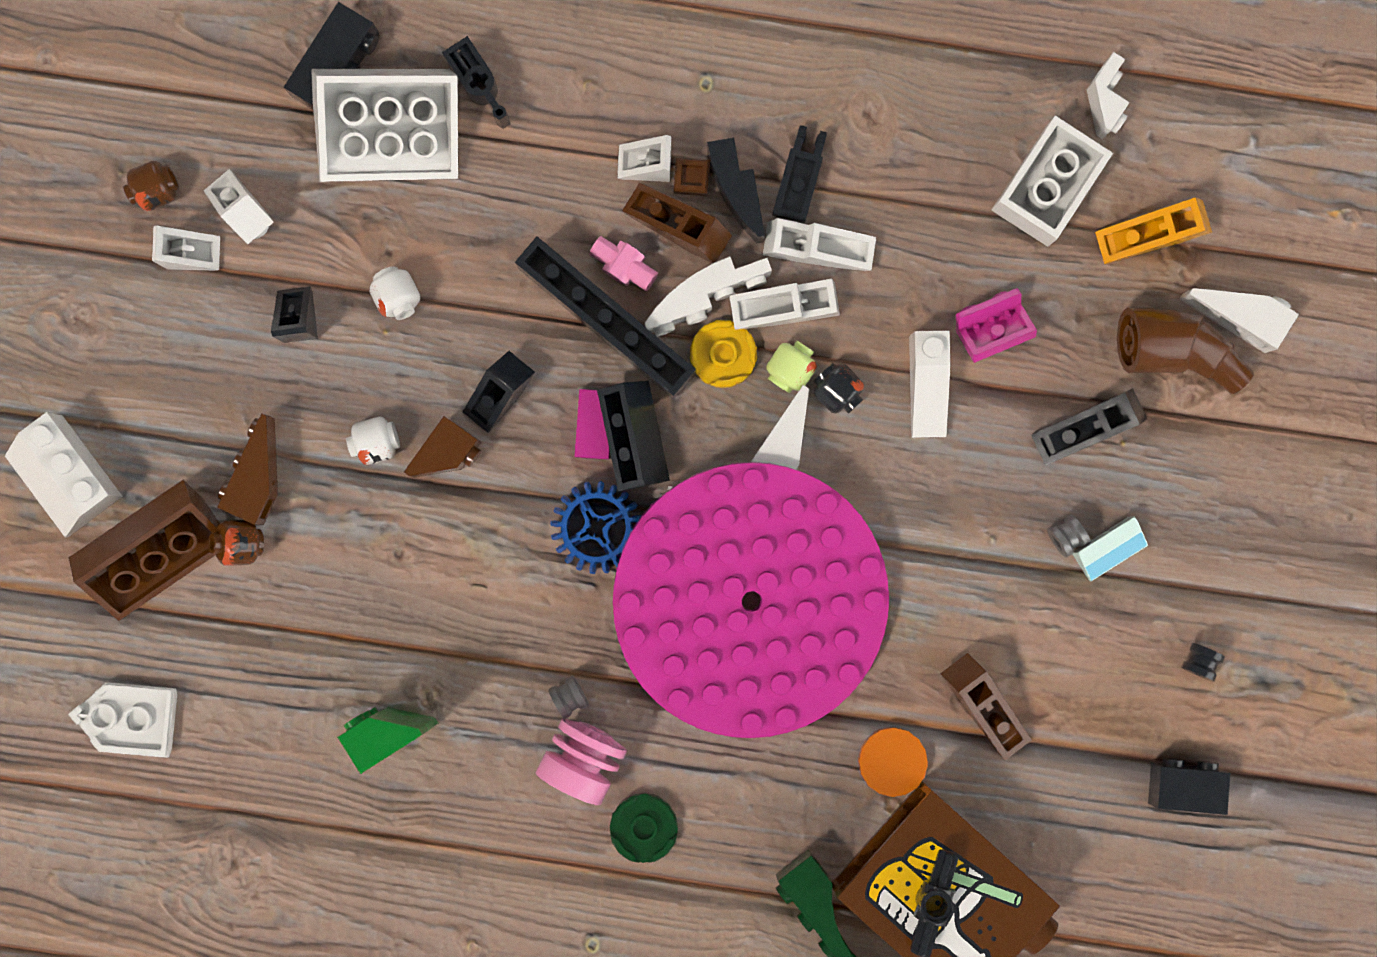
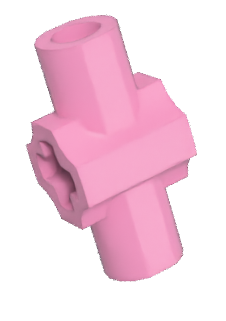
(623, 263)

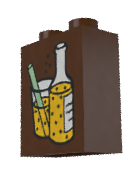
(994, 901)

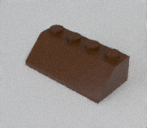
(146, 551)

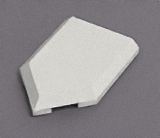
(129, 719)

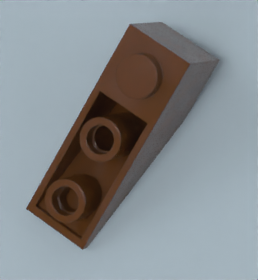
(254, 480)

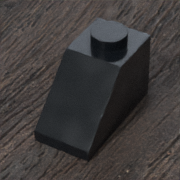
(498, 391)

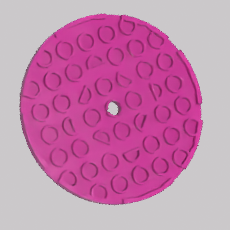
(685, 588)

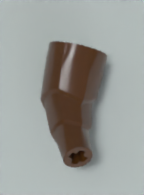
(1178, 341)

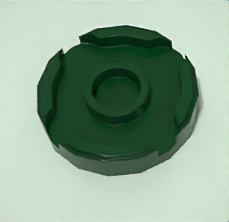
(643, 828)

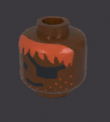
(151, 185)
(236, 543)

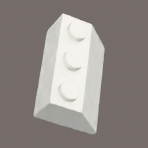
(61, 473)

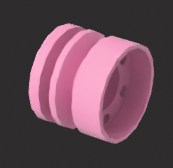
(579, 765)

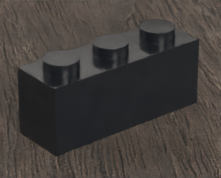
(338, 45)
(633, 435)

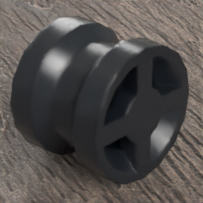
(1203, 662)

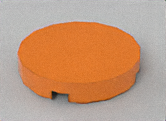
(892, 761)

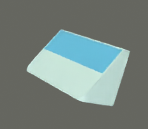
(1110, 548)

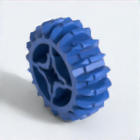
(582, 502)

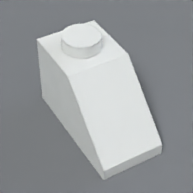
(238, 207)

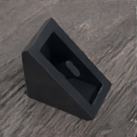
(294, 315)

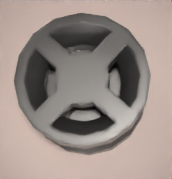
(1068, 535)
(568, 697)

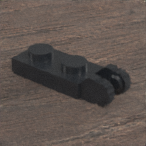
(799, 179)

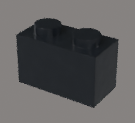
(1189, 788)

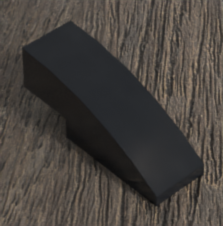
(736, 187)

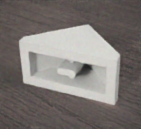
(645, 160)
(185, 249)

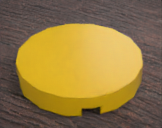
(723, 354)

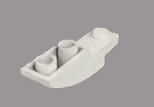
(691, 298)

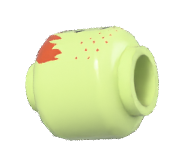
(791, 366)

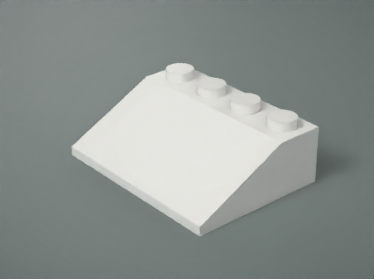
(386, 124)

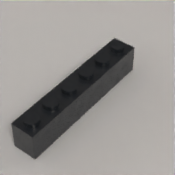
(605, 317)

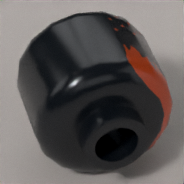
(838, 388)

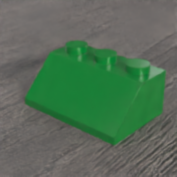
(380, 734)

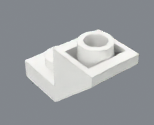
(1106, 105)

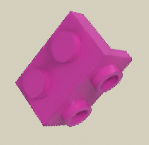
(994, 325)

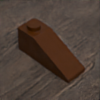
(678, 222)
(986, 705)

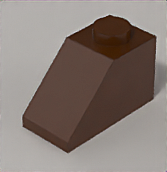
(444, 451)

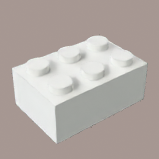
(1052, 181)

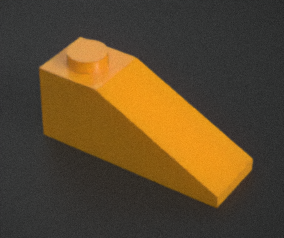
(1154, 230)

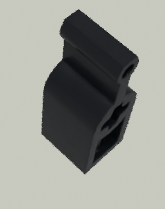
(478, 72)

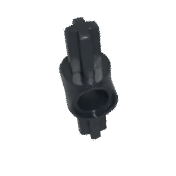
(928, 920)

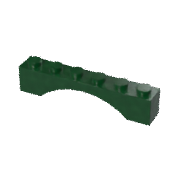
(811, 892)

